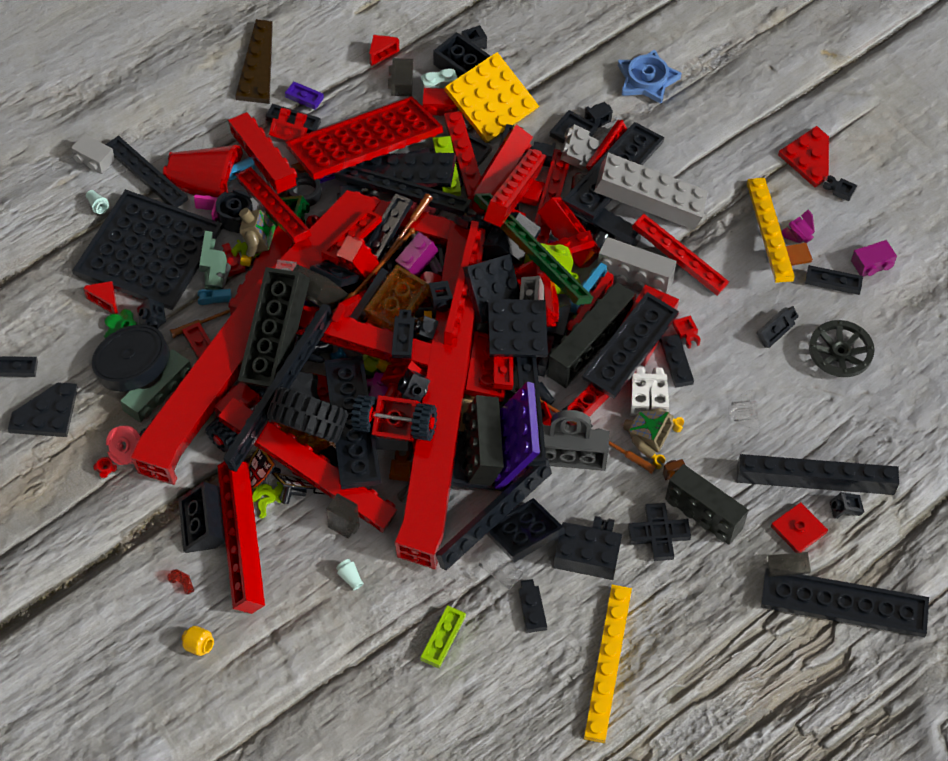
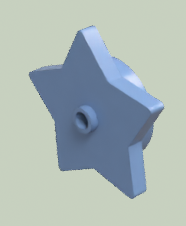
(647, 76)

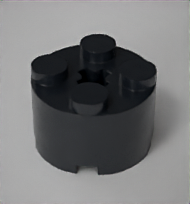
(228, 209)

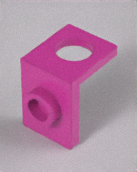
(206, 203)

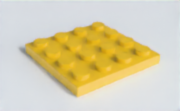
(491, 97)

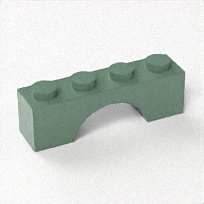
(141, 402)

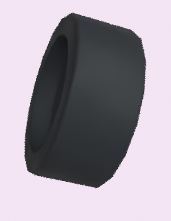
(306, 179)

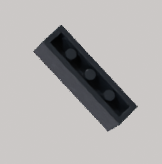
(612, 225)

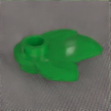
(116, 322)

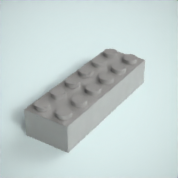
(651, 191)

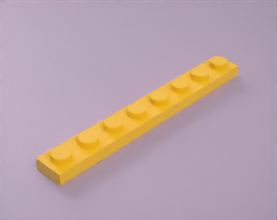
(770, 230)
(607, 664)

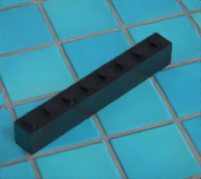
(817, 474)

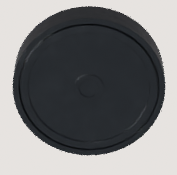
(130, 358)

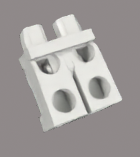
(647, 386)

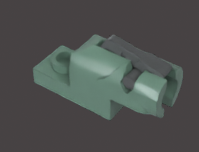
(213, 264)

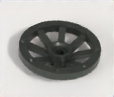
(841, 350)

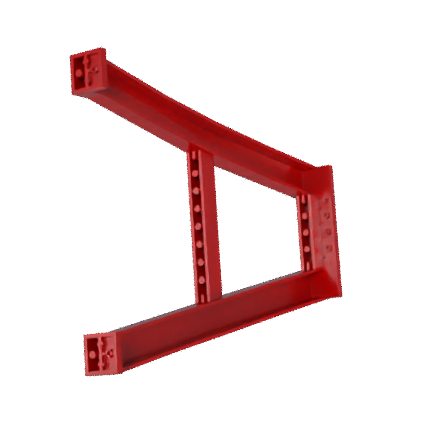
(444, 364)

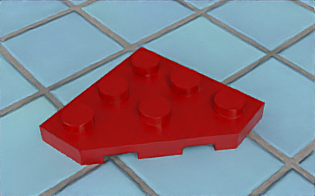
(809, 156)

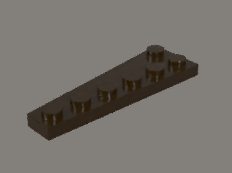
(256, 71)

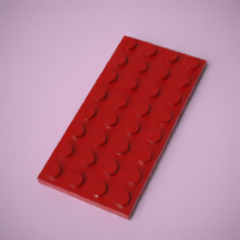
(363, 137)

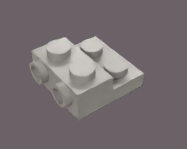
(578, 147)

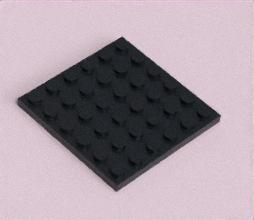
(147, 249)

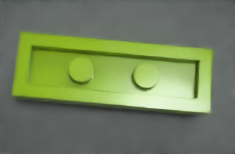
(443, 637)

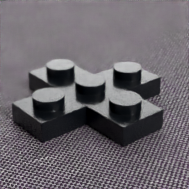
(659, 531)

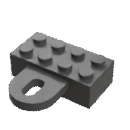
(577, 444)

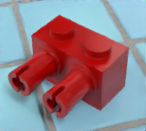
(394, 373)

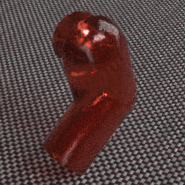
(183, 578)

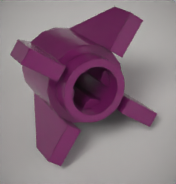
(800, 229)

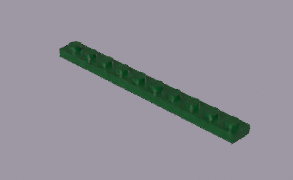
(540, 256)

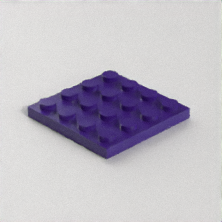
(518, 434)

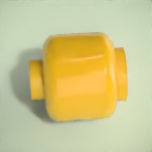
(197, 640)

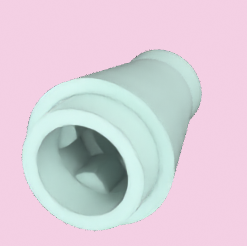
(97, 202)
(349, 573)

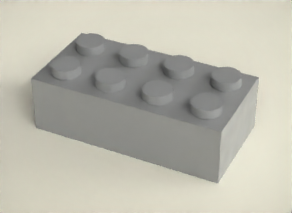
(637, 266)

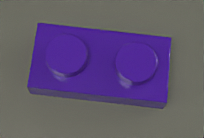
(304, 95)

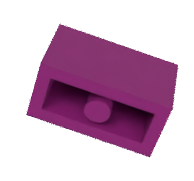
(417, 254)
(873, 258)

